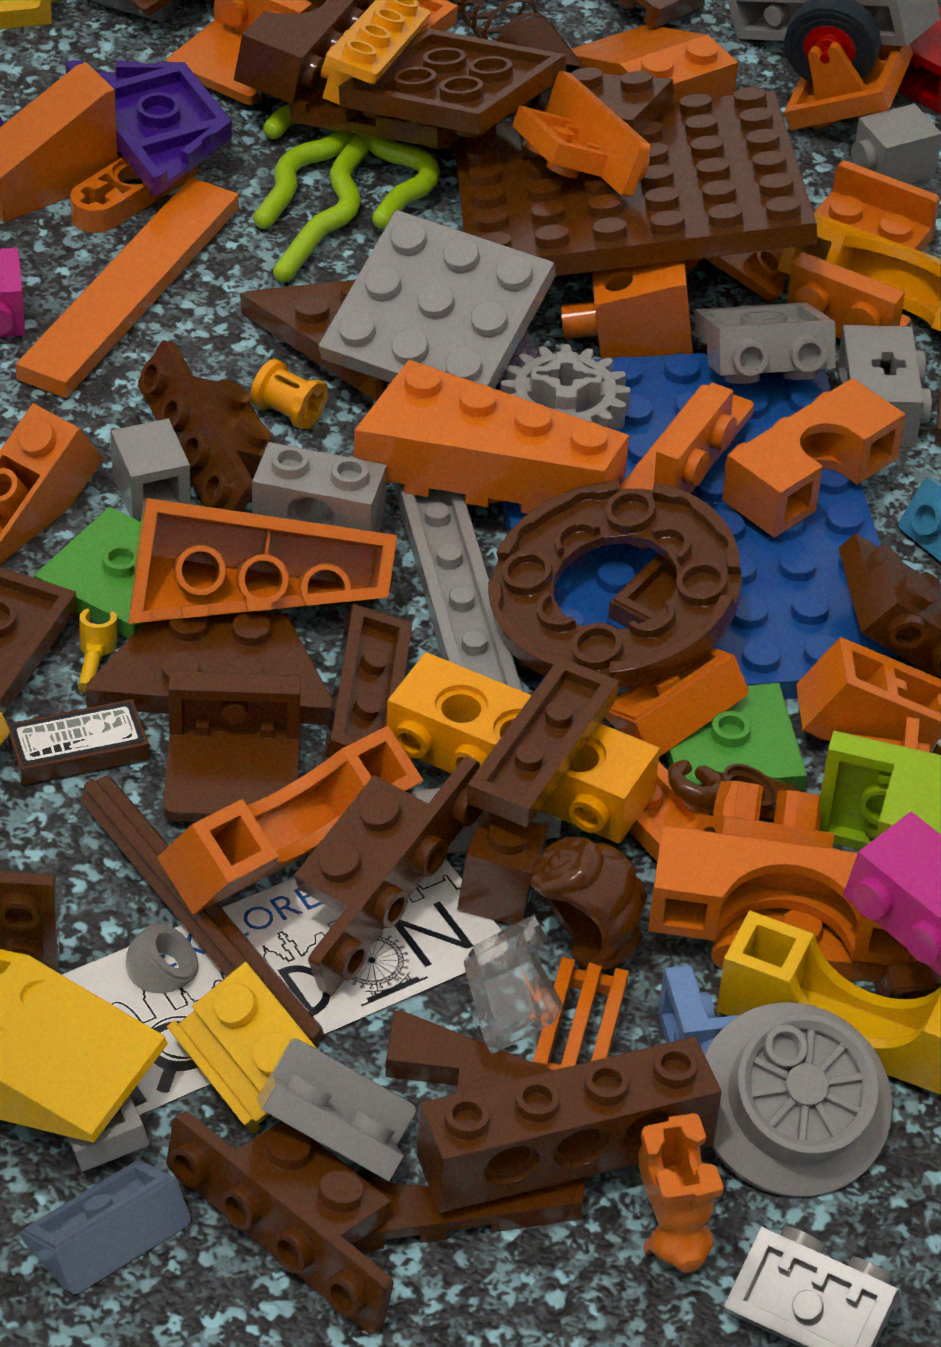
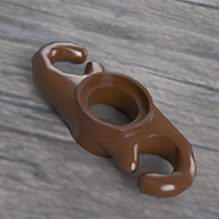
(704, 796)

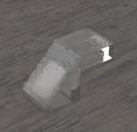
(511, 985)

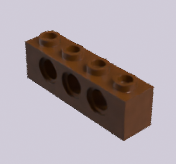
(560, 1123)

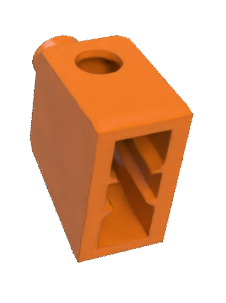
(635, 312)

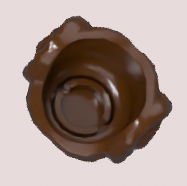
(593, 899)

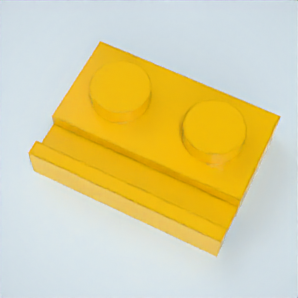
(238, 1040)

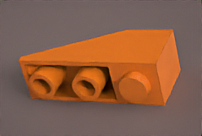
(40, 475)

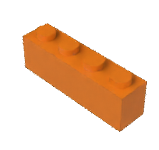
(238, 562)

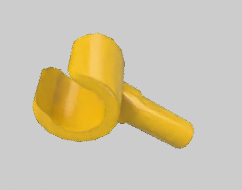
(95, 642)

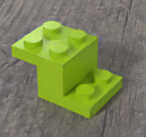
(874, 786)

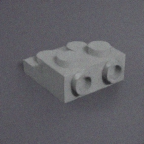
(767, 340)

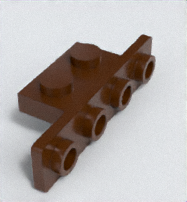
(212, 424)
(376, 862)
(296, 1206)

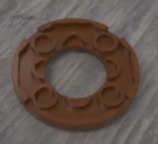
(600, 515)

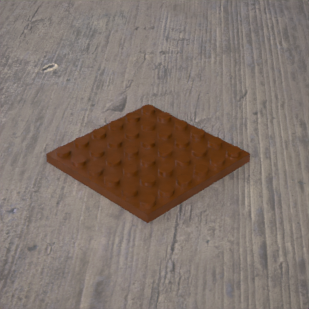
(713, 187)

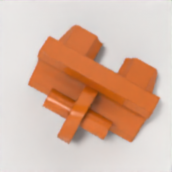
(795, 816)

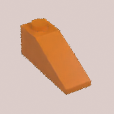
(867, 696)

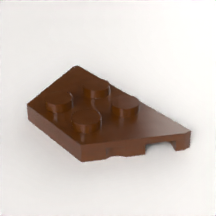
(301, 320)
(212, 643)

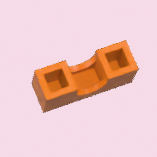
(780, 471)

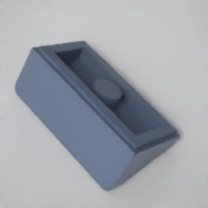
(108, 1225)

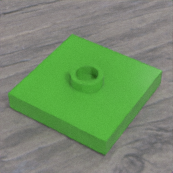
(100, 568)
(748, 733)

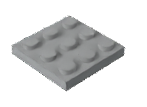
(437, 302)

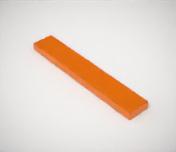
(126, 288)

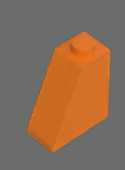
(57, 142)

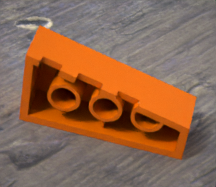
(483, 442)

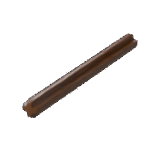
(210, 927)

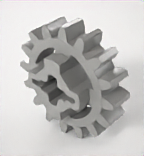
(571, 385)

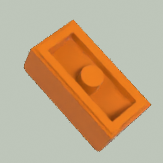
(681, 701)

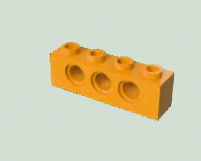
(456, 713)

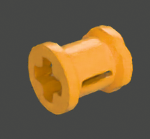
(289, 394)

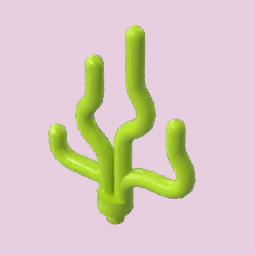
(351, 151)

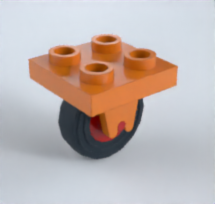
(840, 64)

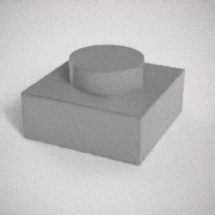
(120, 1137)

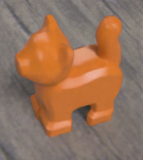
(679, 1191)

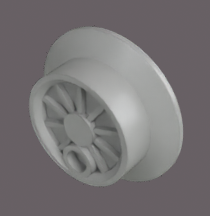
(798, 1100)

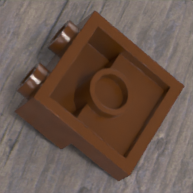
(894, 602)

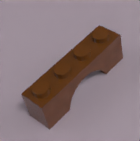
(287, 51)

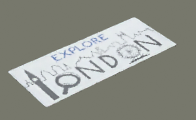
(285, 928)

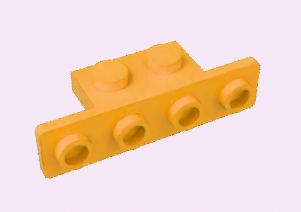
(372, 43)

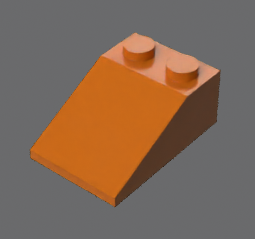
(687, 57)

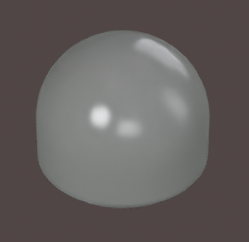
(150, 970)

